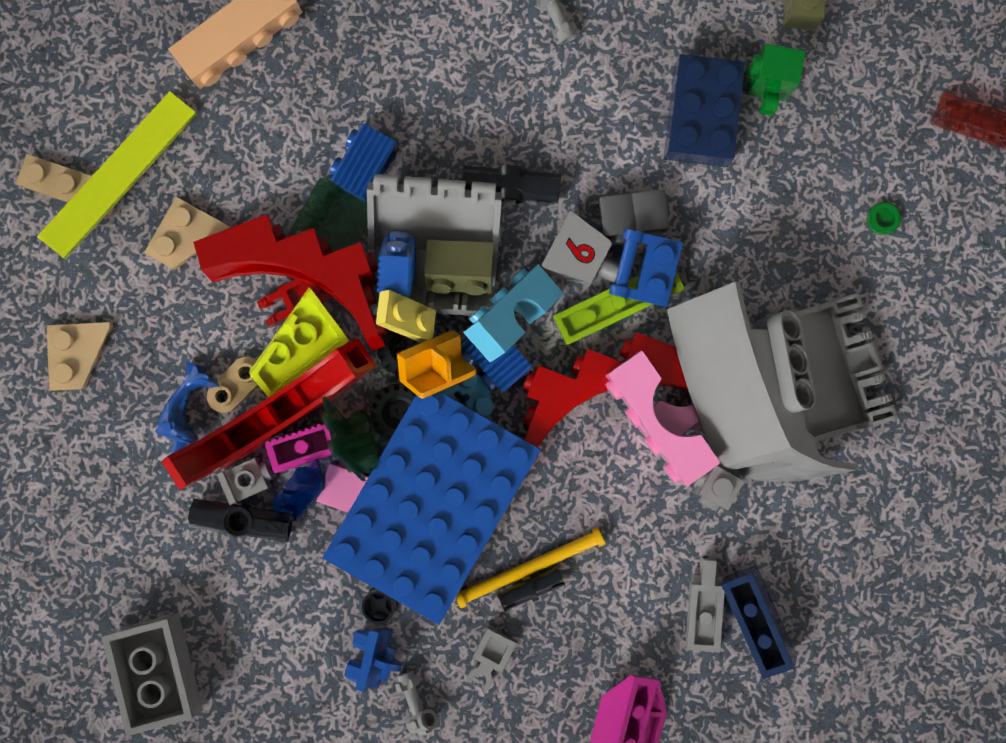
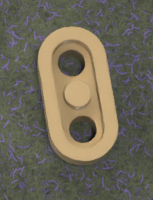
(234, 384)

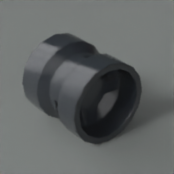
(375, 608)

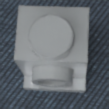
(232, 485)

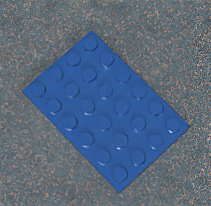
(431, 504)

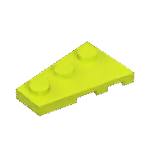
(298, 345)

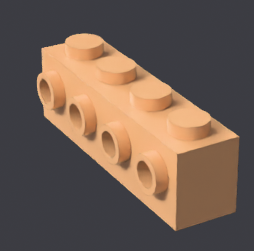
(230, 36)

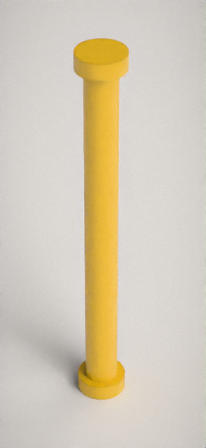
(530, 567)

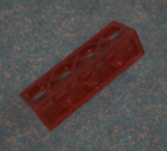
(971, 120)

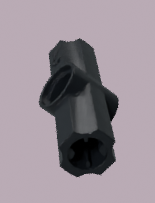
(516, 183)
(220, 518)

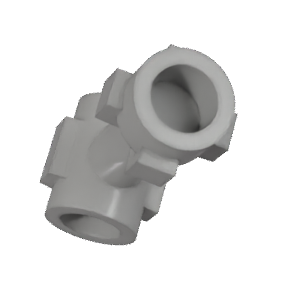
(564, 30)
(419, 720)

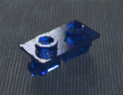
(300, 490)

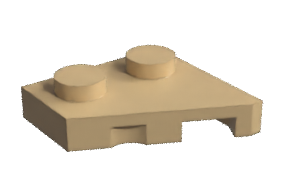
(177, 232)
(73, 353)

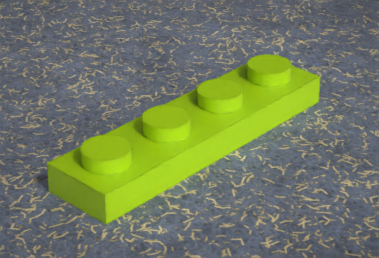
(601, 312)

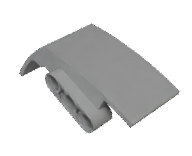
(750, 387)

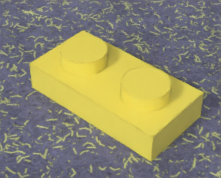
(405, 316)

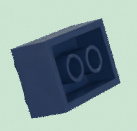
(704, 110)

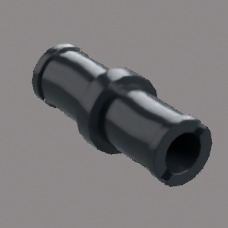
(530, 588)

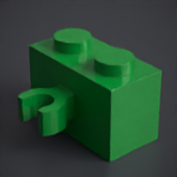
(773, 75)

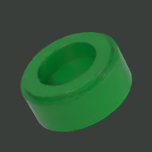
(883, 218)

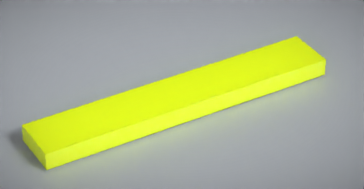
(116, 175)

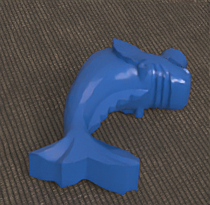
(173, 417)

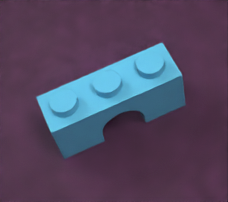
(496, 328)

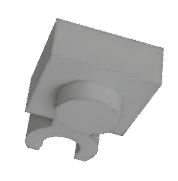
(492, 654)

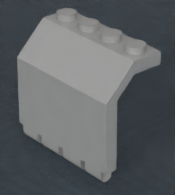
(434, 214)

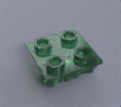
(332, 215)
(351, 439)

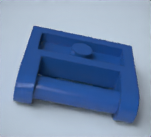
(656, 270)

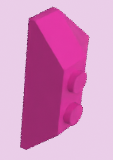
(631, 712)

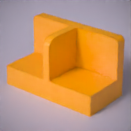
(434, 363)

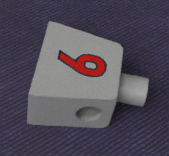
(580, 253)

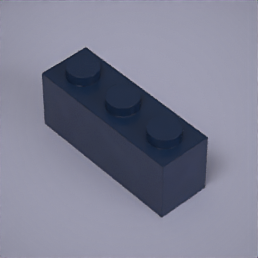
(759, 622)

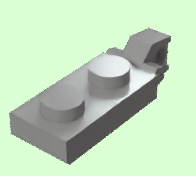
(705, 609)

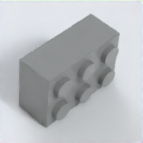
(152, 674)

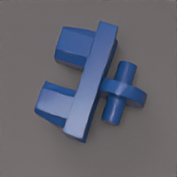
(377, 658)

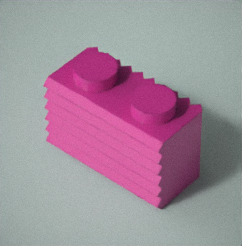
(298, 448)

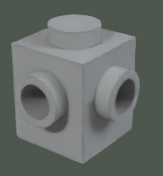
(718, 488)

